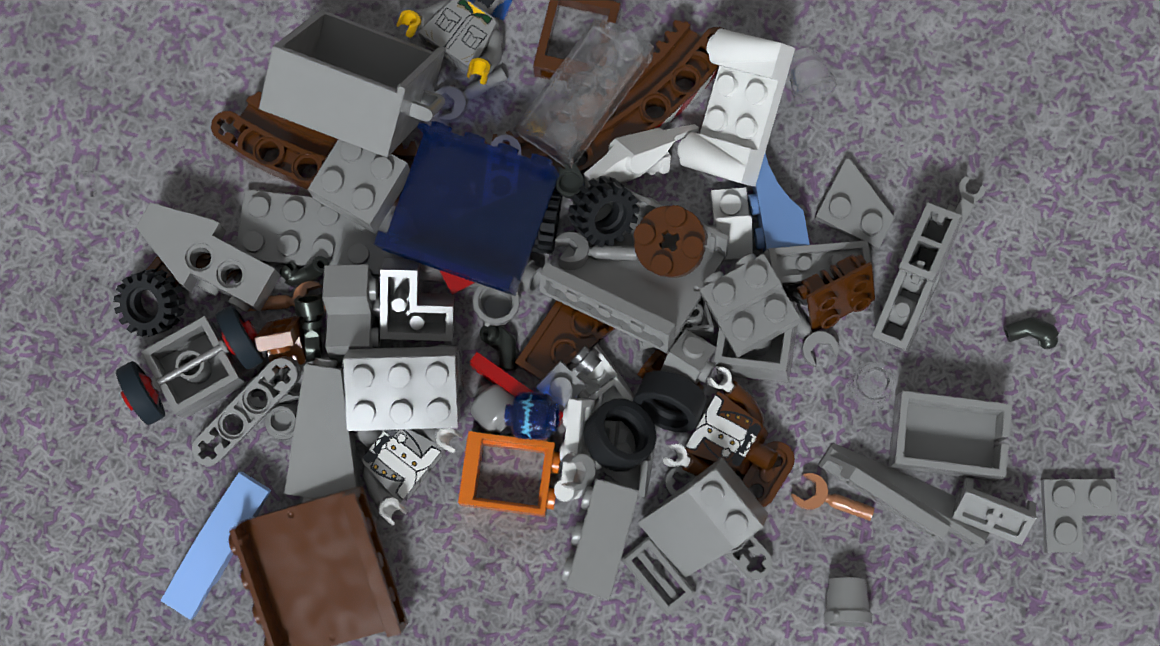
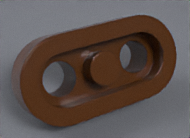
(774, 478)

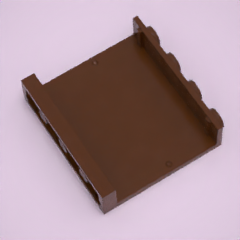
(318, 572)

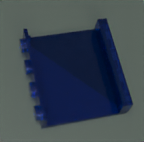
(470, 208)

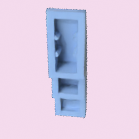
(211, 548)

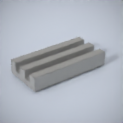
(678, 601)

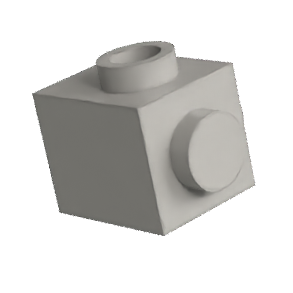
(690, 358)

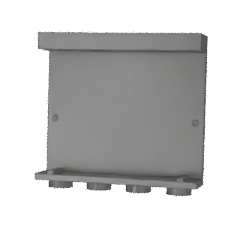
(629, 294)

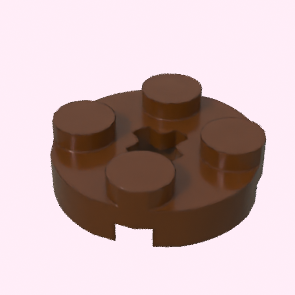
(650, 236)

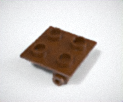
(847, 293)

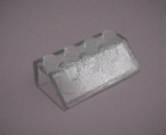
(585, 91)

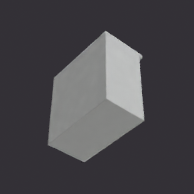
(352, 82)

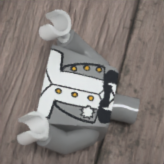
(400, 463)

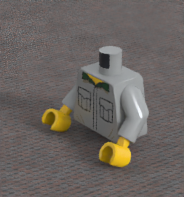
(463, 30)

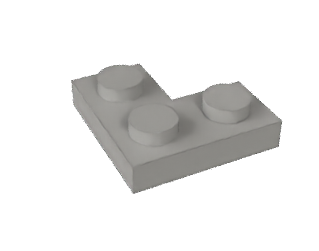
(1065, 504)

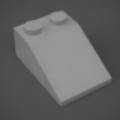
(704, 519)

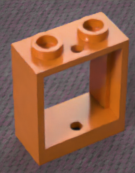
(472, 466)

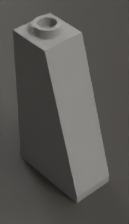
(322, 448)

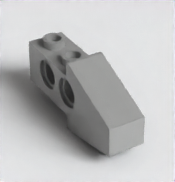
(183, 237)
(917, 277)

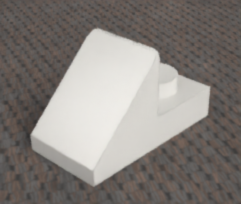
(733, 219)

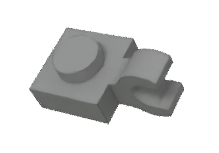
(966, 200)

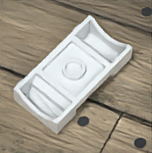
(739, 107)

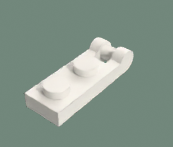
(574, 420)

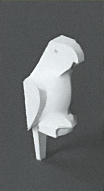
(637, 154)

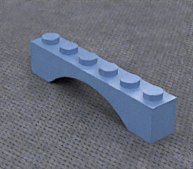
(779, 217)

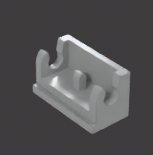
(993, 513)

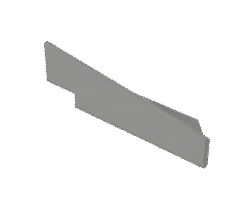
(906, 497)

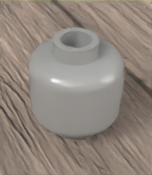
(489, 409)

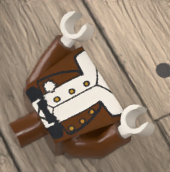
(728, 430)

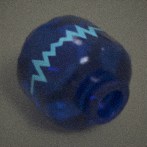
(532, 416)

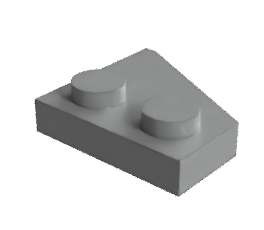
(855, 208)

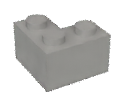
(351, 309)
(412, 314)

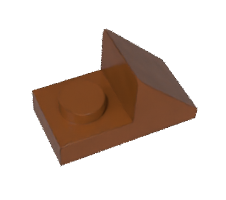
(282, 339)

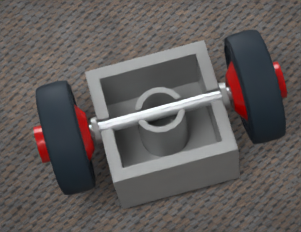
(191, 367)

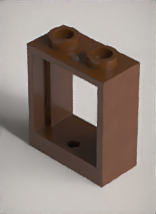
(546, 66)

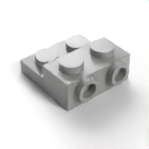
(749, 304)

